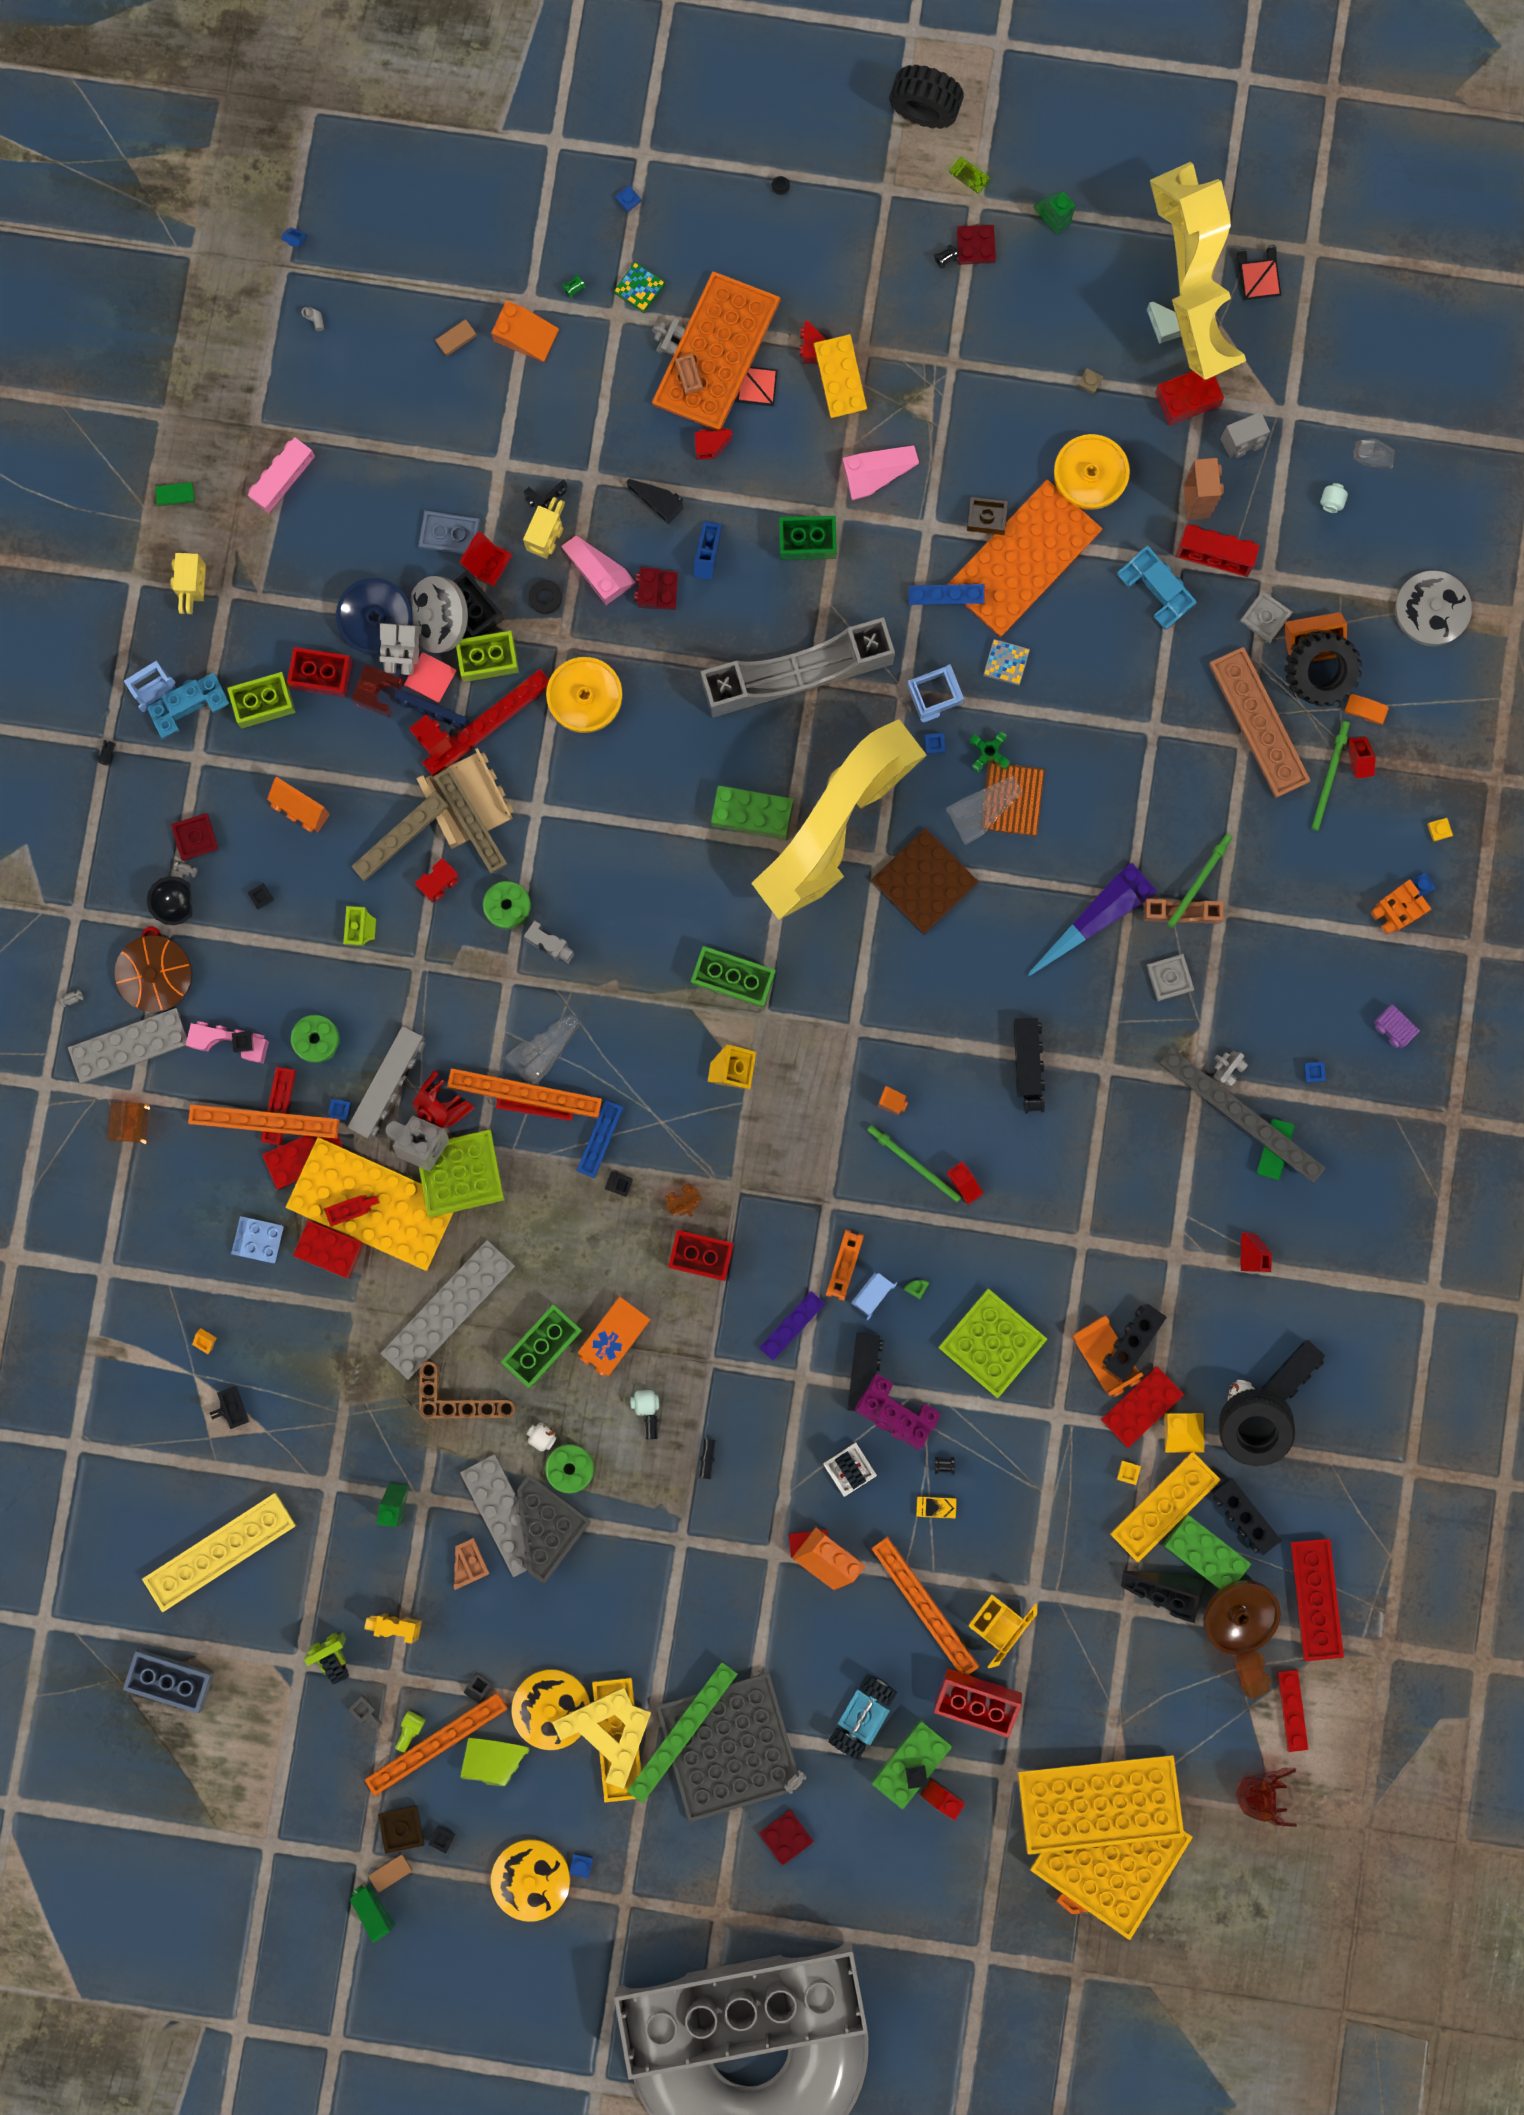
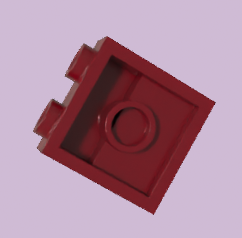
(656, 589)

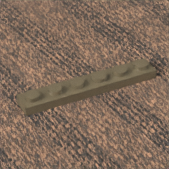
(470, 820)
(400, 836)

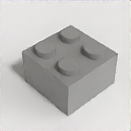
(1245, 435)

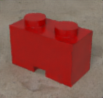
(430, 737)
(438, 881)

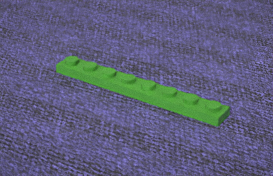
(682, 1732)

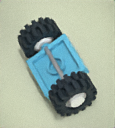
(863, 1717)

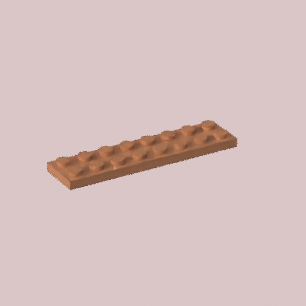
(1259, 722)

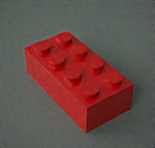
(1217, 550)
(978, 1703)

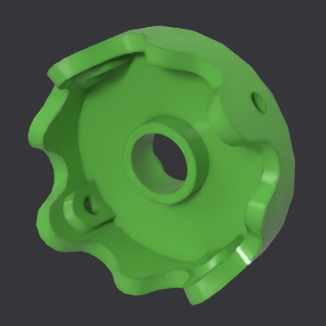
(510, 918)
(328, 1042)
(583, 1468)

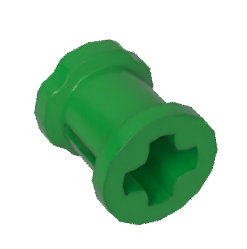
(573, 286)

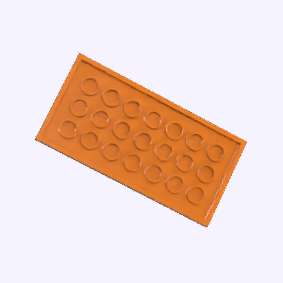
(724, 342)
(1028, 558)

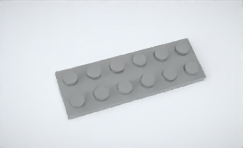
(128, 1046)
(499, 1509)

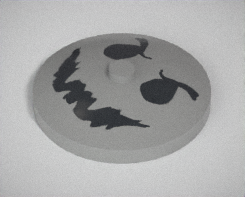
(1433, 608)
(441, 611)

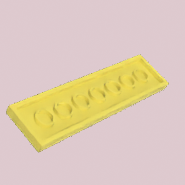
(219, 1552)

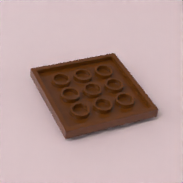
(924, 881)

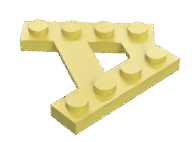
(619, 1753)

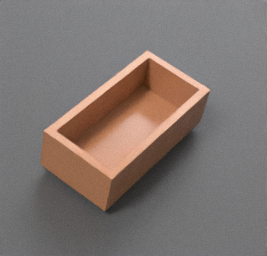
(1202, 488)

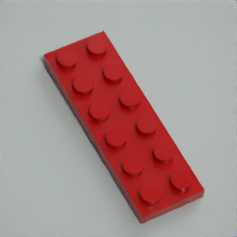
(1316, 1599)

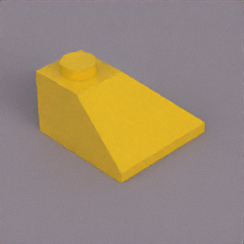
(733, 1067)
(1184, 1432)

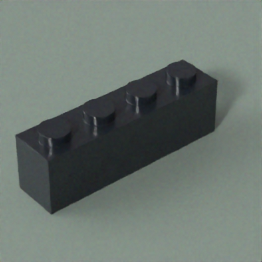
(1028, 1057)
(864, 1366)
(1295, 1370)

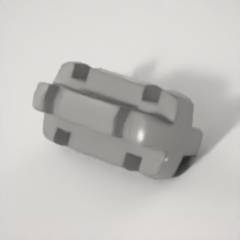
(185, 869)
(71, 998)
(795, 1782)

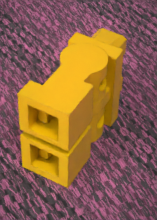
(388, 1626)

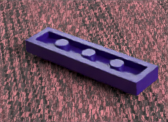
(792, 1325)

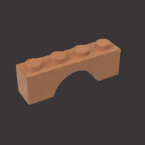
(1198, 912)

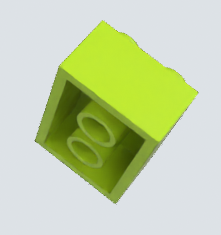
(487, 656)
(261, 700)

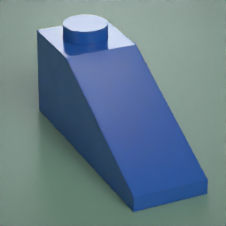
(707, 550)

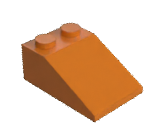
(524, 331)

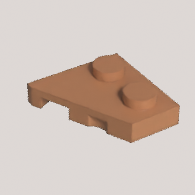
(468, 1564)

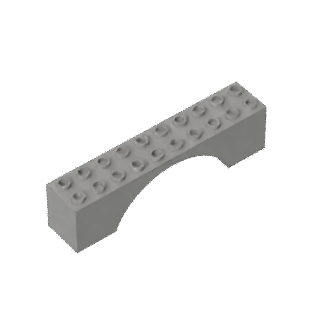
(843, 656)

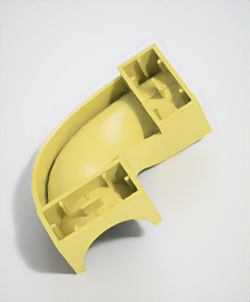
(1200, 231)
(811, 860)

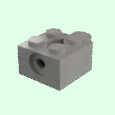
(411, 1143)

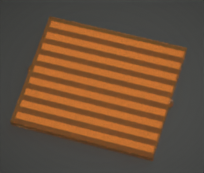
(1024, 812)

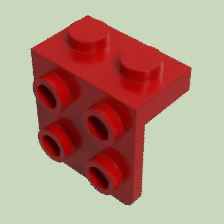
(485, 559)

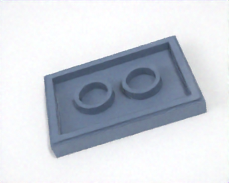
(447, 532)

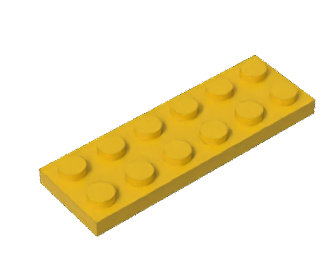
(1165, 1506)
(615, 1728)

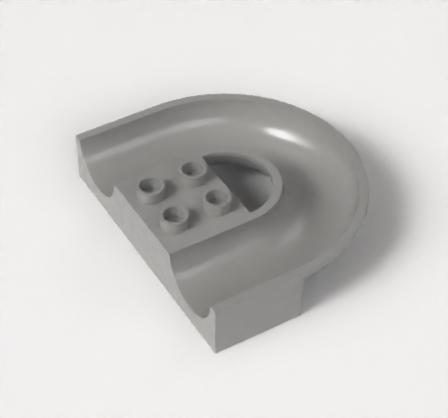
(744, 2011)

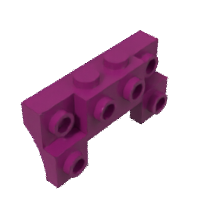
(894, 1417)

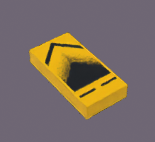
(936, 1507)

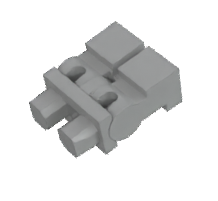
(401, 653)
(551, 943)

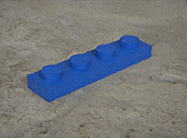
(947, 594)
(600, 1139)

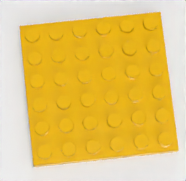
(1113, 1880)

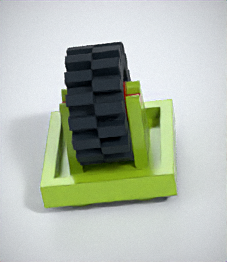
(329, 1657)

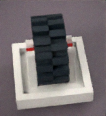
(849, 1469)

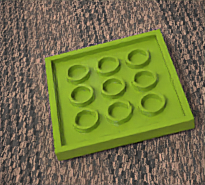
(463, 1176)
(992, 1343)

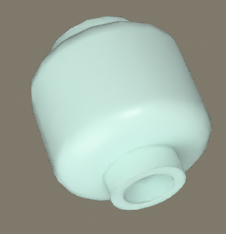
(1334, 498)
(644, 1402)

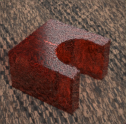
(369, 686)

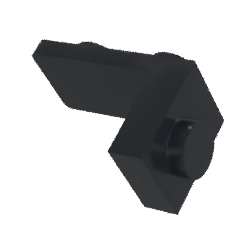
(533, 499)

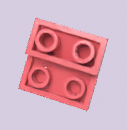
(430, 677)

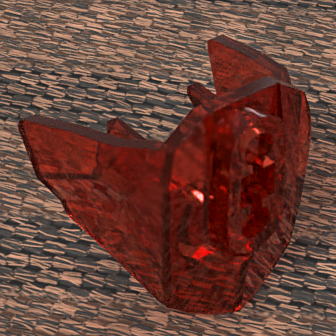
(1258, 1796)

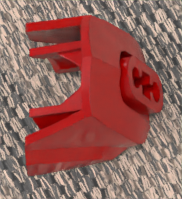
(437, 1113)

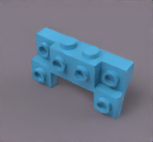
(1162, 584)
(186, 700)

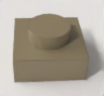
(1090, 381)

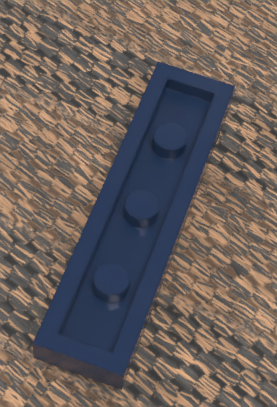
(423, 707)

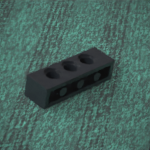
(1154, 1321)
(1268, 1536)

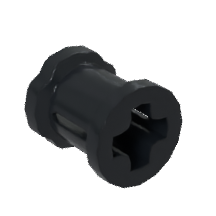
(951, 255)
(1034, 1104)
(945, 1465)

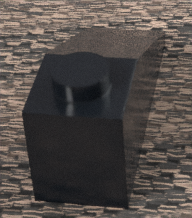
(660, 500)

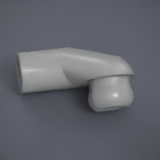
(314, 316)

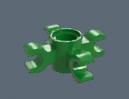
(996, 757)

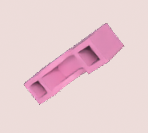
(204, 1037)

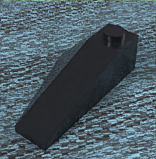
(1174, 1592)

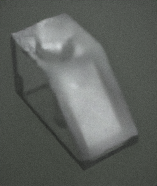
(1374, 453)

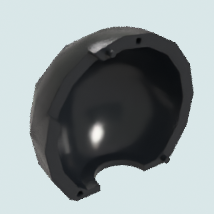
(170, 900)

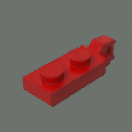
(350, 1209)

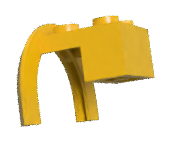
(1000, 1626)

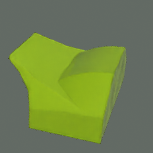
(359, 926)

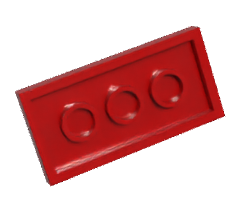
(289, 1159)
(1142, 1407)

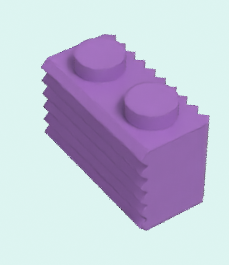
(1396, 1027)

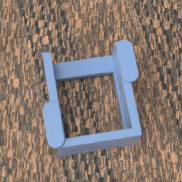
(152, 691)
(933, 712)
(872, 1294)

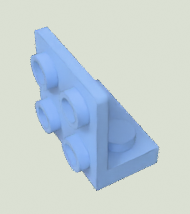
(257, 1239)

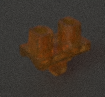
(684, 1203)

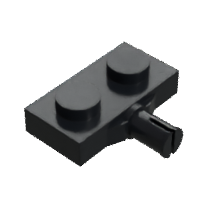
(231, 1408)

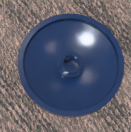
(365, 607)

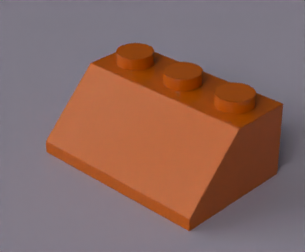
(1300, 628)
(297, 806)
(828, 1560)

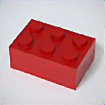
(1188, 396)
(319, 672)
(328, 1249)
(701, 1255)

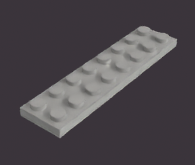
(448, 1310)

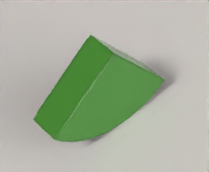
(916, 1288)

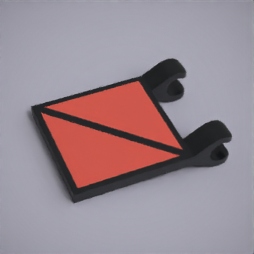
(1259, 277)
(758, 387)

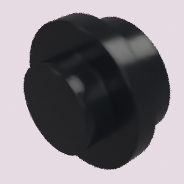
(780, 185)

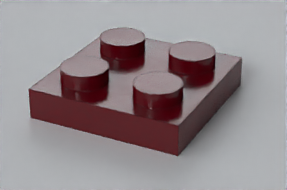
(976, 244)
(194, 837)
(786, 1837)

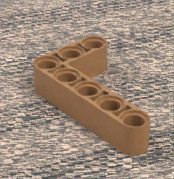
(458, 1405)

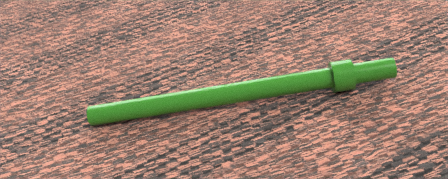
(1340, 741)
(1218, 852)
(885, 1140)

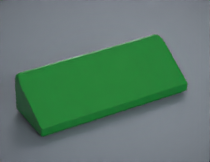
(1270, 1164)

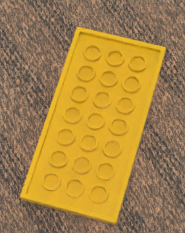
(393, 1226)
(1100, 1804)

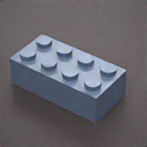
(168, 1681)

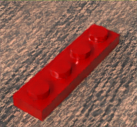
(279, 1100)
(532, 1110)
(1292, 1710)

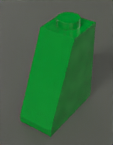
(1056, 210)
(393, 1505)
(371, 1912)

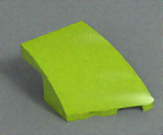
(491, 1761)

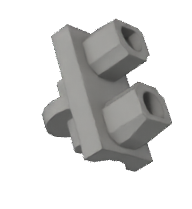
(672, 329)
(1226, 1065)

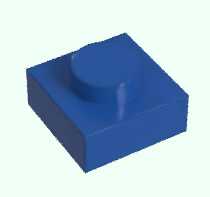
(628, 199)
(294, 237)
(934, 743)
(1423, 884)
(1314, 1072)
(339, 1110)
(581, 1865)

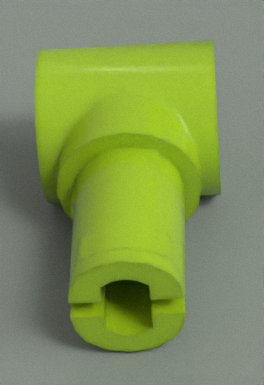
(410, 1726)

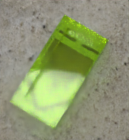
(969, 175)

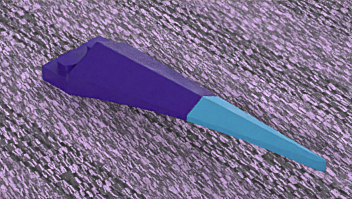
(1119, 897)

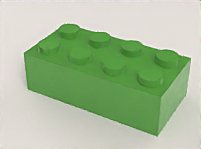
(752, 812)
(733, 977)
(541, 1346)
(1205, 1553)
(918, 1748)

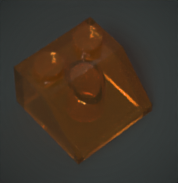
(128, 1122)
(1252, 1675)

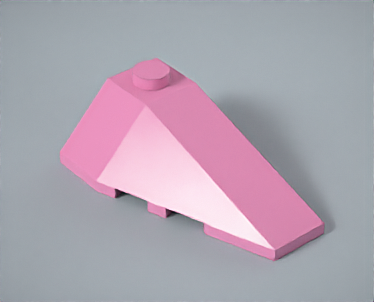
(876, 469)
(599, 570)

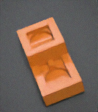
(1367, 709)

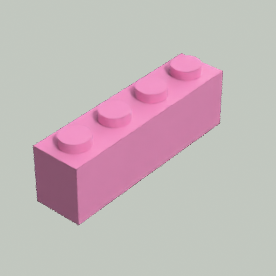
(281, 475)

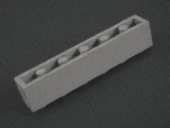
(386, 1083)

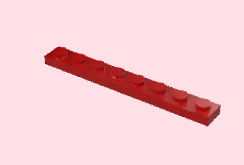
(489, 721)

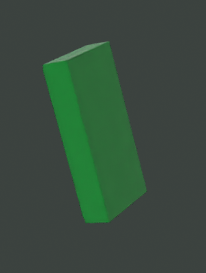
(175, 494)

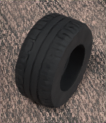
(1263, 1450)

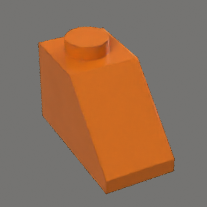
(892, 1101)

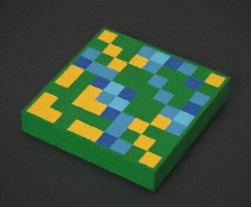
(639, 287)

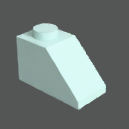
(1163, 322)

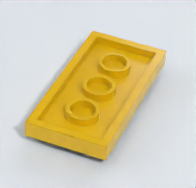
(840, 376)

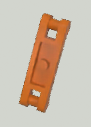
(844, 1265)

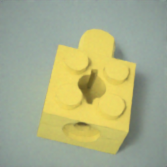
(544, 529)
(188, 580)

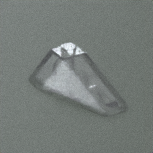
(980, 810)
(538, 1056)

